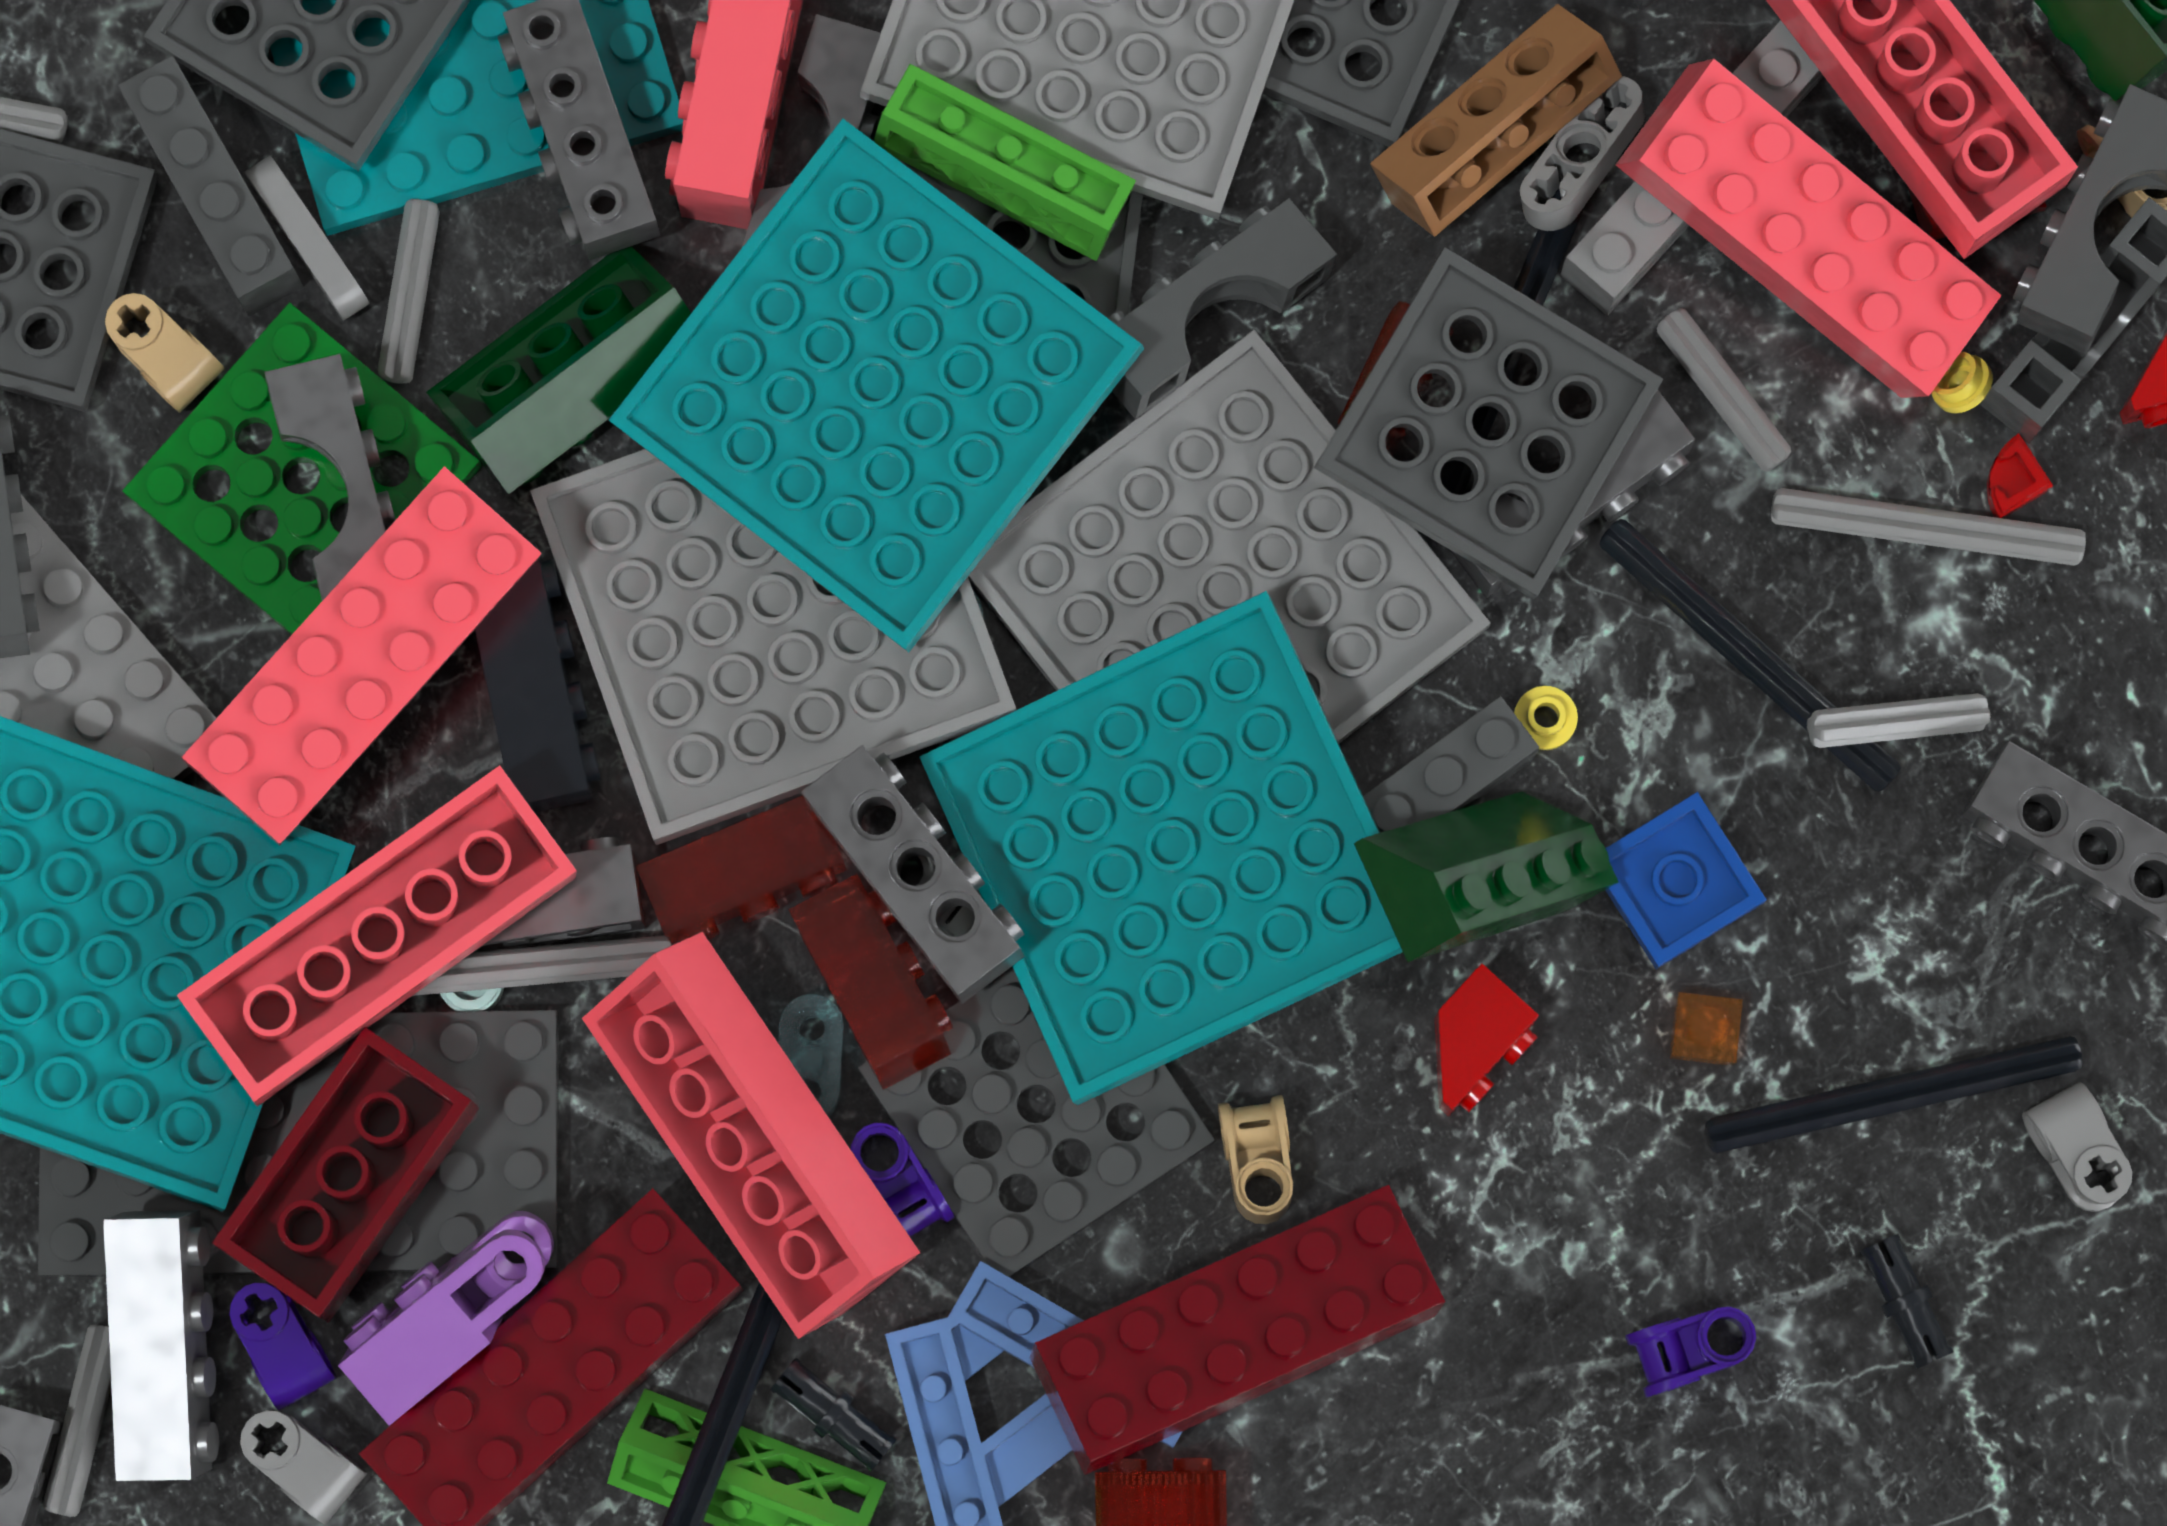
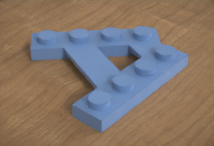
(932, 1362)

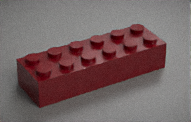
(1236, 1329)
(554, 1369)

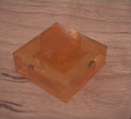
(1706, 1029)

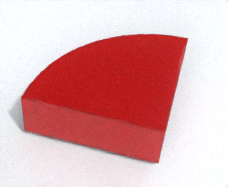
(2015, 479)

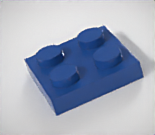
(1679, 881)

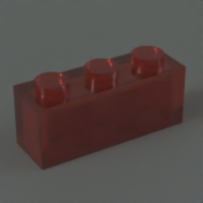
(741, 871)
(873, 980)

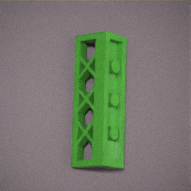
(1003, 162)
(745, 1493)

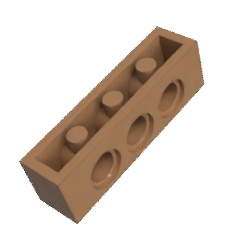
(1496, 119)

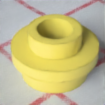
(1963, 384)
(1561, 703)

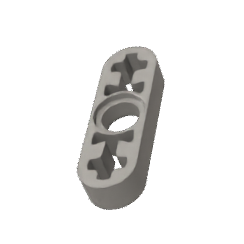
(1581, 178)
(306, 237)

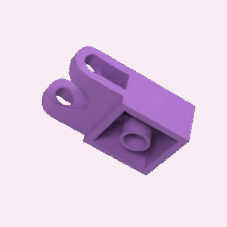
(444, 1315)

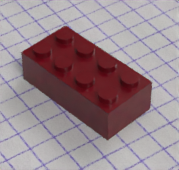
(346, 1175)

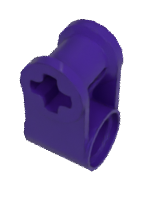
(904, 1182)
(1687, 1349)
(285, 1355)

